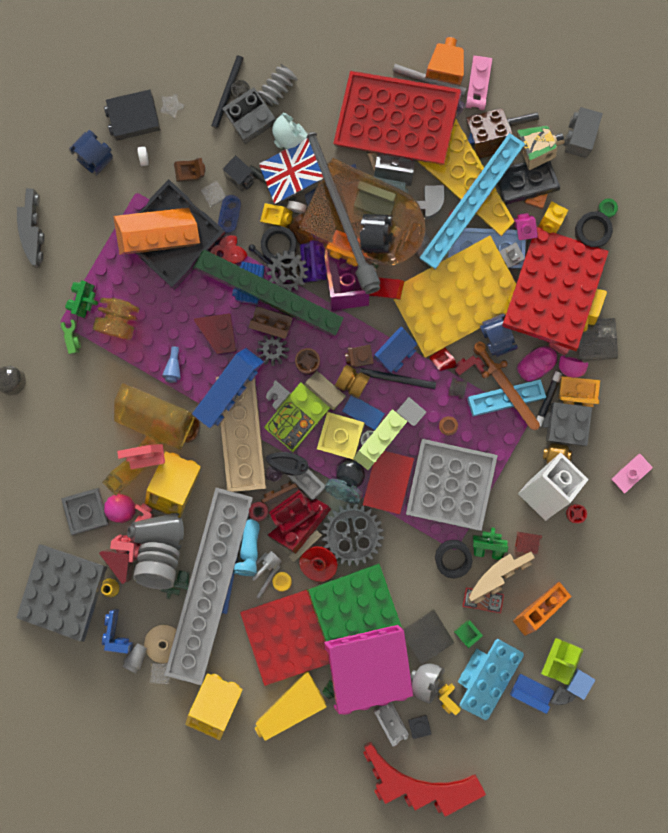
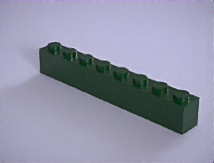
(268, 293)

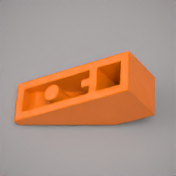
(542, 609)

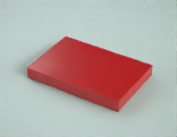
(388, 482)

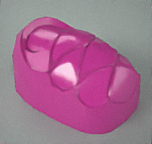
(537, 363)

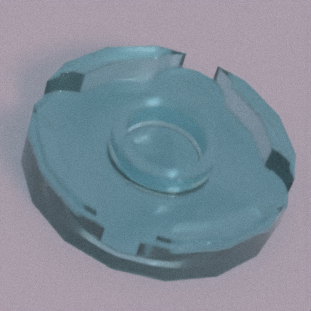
(339, 490)

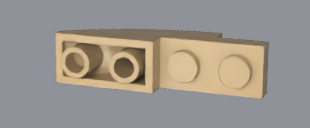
(492, 579)

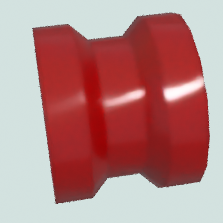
(580, 513)

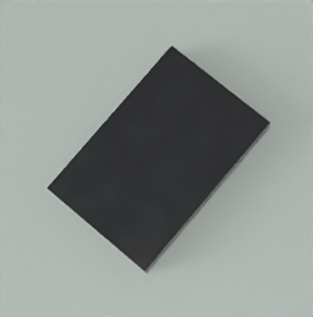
(522, 184)

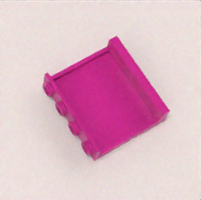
(369, 669)

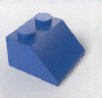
(395, 350)

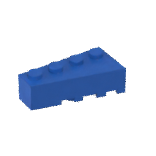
(227, 387)

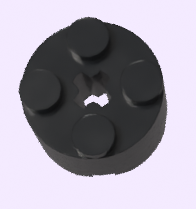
(376, 233)

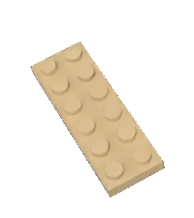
(243, 443)

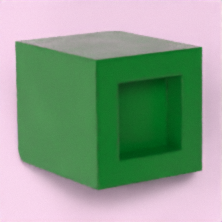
(468, 633)

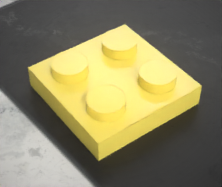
(340, 435)

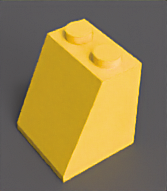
(172, 484)
(213, 706)

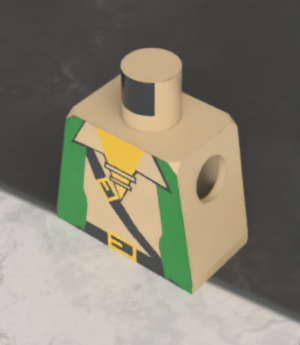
(539, 145)

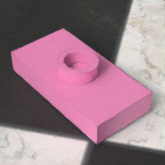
(631, 473)

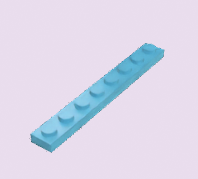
(472, 201)

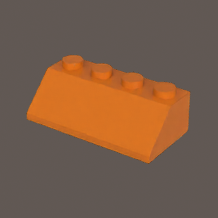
(156, 231)

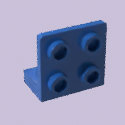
(120, 644)

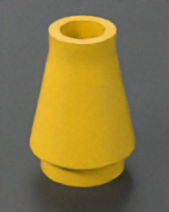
(114, 586)

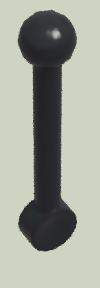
(252, 248)

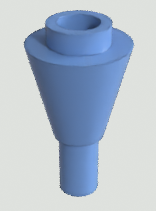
(172, 369)

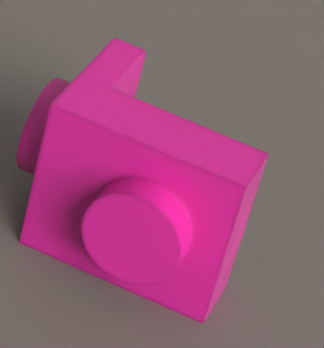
(525, 226)

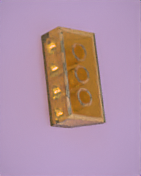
(152, 415)

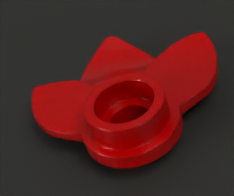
(229, 250)

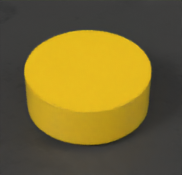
(282, 581)

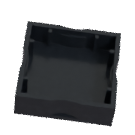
(178, 263)

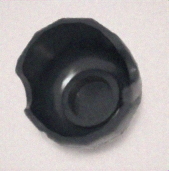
(350, 472)

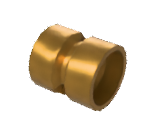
(352, 381)

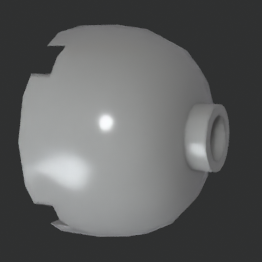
(426, 681)

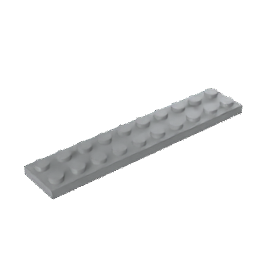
(208, 586)

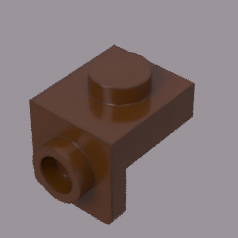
(189, 170)

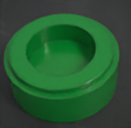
(608, 207)

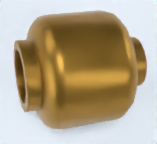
(554, 449)

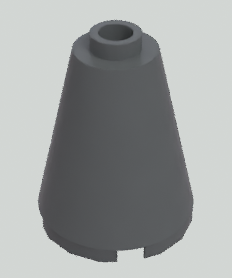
(160, 529)

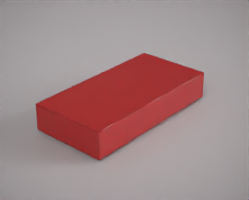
(389, 289)

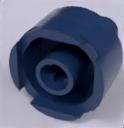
(91, 152)
(500, 337)

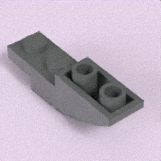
(30, 236)

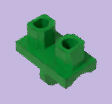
(83, 300)
(490, 541)

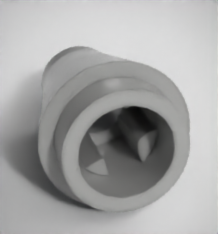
(135, 658)

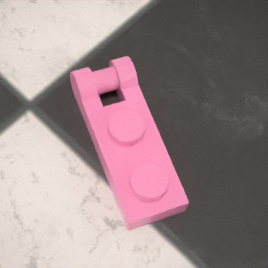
(479, 82)

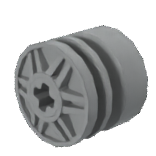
(156, 565)

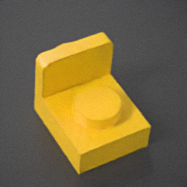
(276, 215)

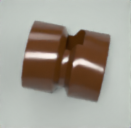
(307, 361)

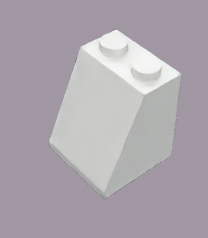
(553, 487)

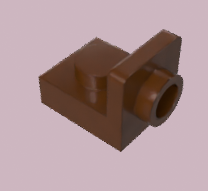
(302, 239)
(359, 356)

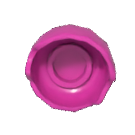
(572, 367)
(119, 508)

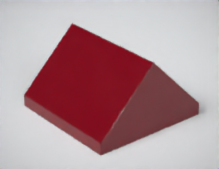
(119, 564)

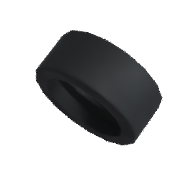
(598, 216)
(277, 230)
(455, 573)

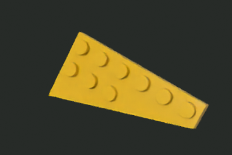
(459, 174)

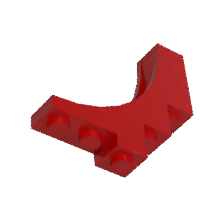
(393, 784)

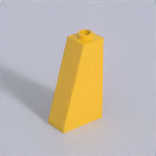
(292, 707)

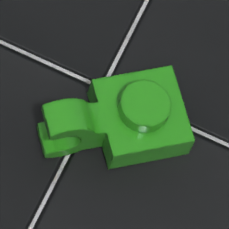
(72, 342)

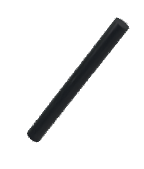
(227, 91)
(399, 379)

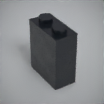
(132, 115)

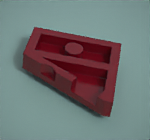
(218, 332)

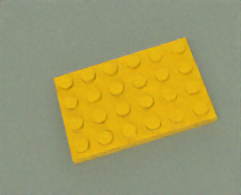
(456, 296)

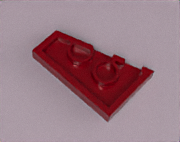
(298, 536)

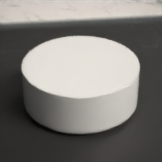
(143, 156)
(296, 207)

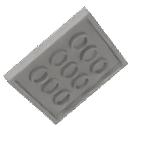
(451, 484)

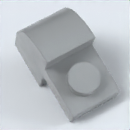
(432, 200)

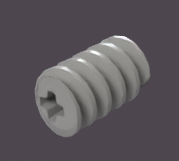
(277, 85)

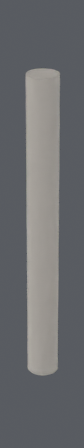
(420, 76)

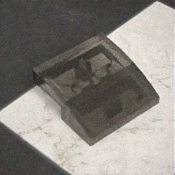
(599, 341)
(427, 636)

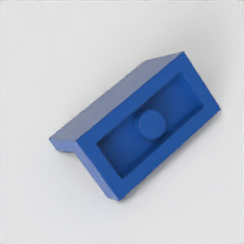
(532, 693)

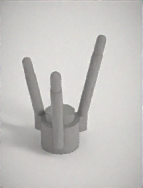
(270, 562)

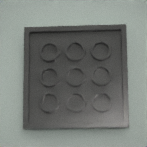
(61, 592)

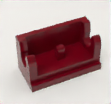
(292, 512)

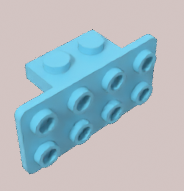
(488, 677)

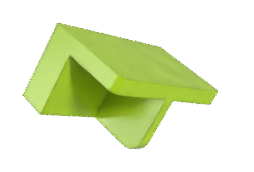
(562, 661)

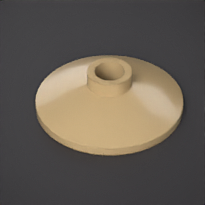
(154, 637)

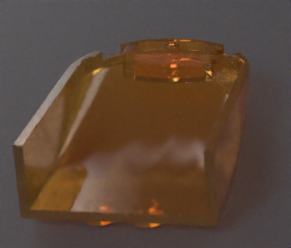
(324, 225)

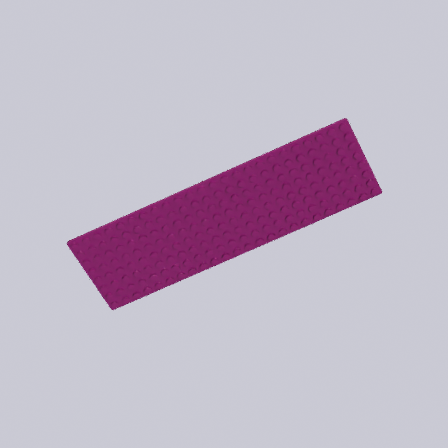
(168, 322)

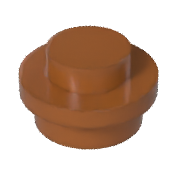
(448, 425)

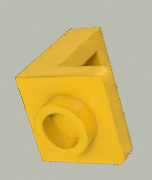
(553, 218)
(448, 704)

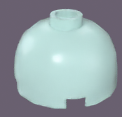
(287, 133)

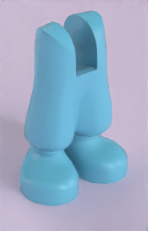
(248, 550)

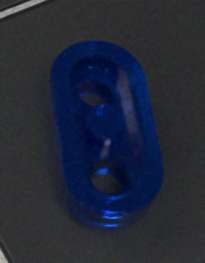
(228, 214)

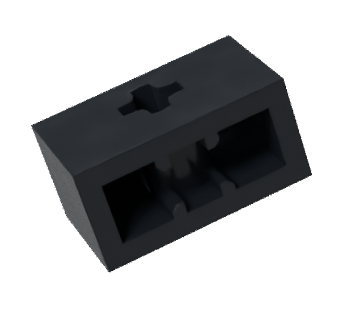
(239, 174)

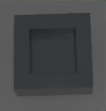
(419, 726)

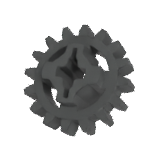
(292, 264)

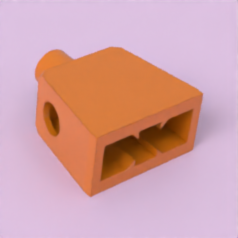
(447, 63)

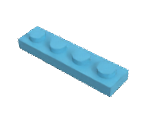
(498, 400)

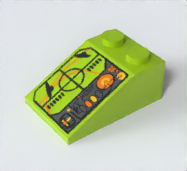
(297, 417)

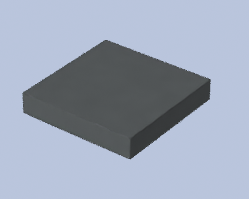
(84, 511)

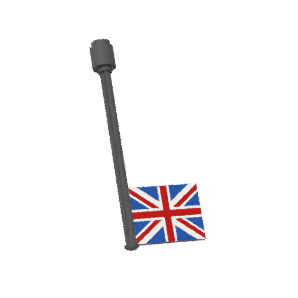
(302, 168)

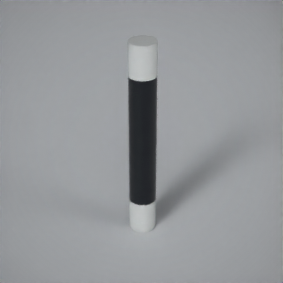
(549, 396)

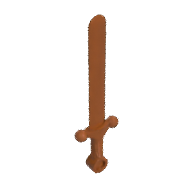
(505, 384)

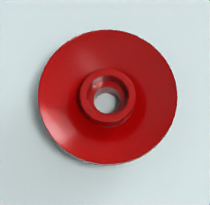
(318, 570)

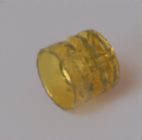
(116, 318)

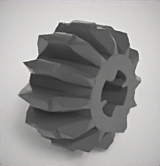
(266, 349)

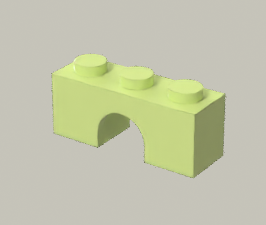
(380, 439)

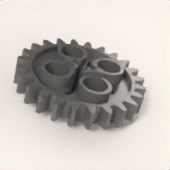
(370, 531)

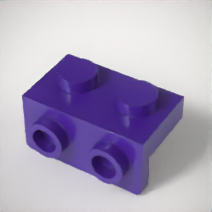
(313, 254)

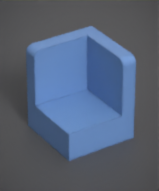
(580, 684)

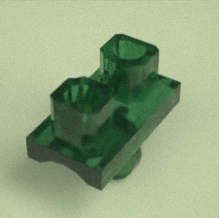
(181, 582)

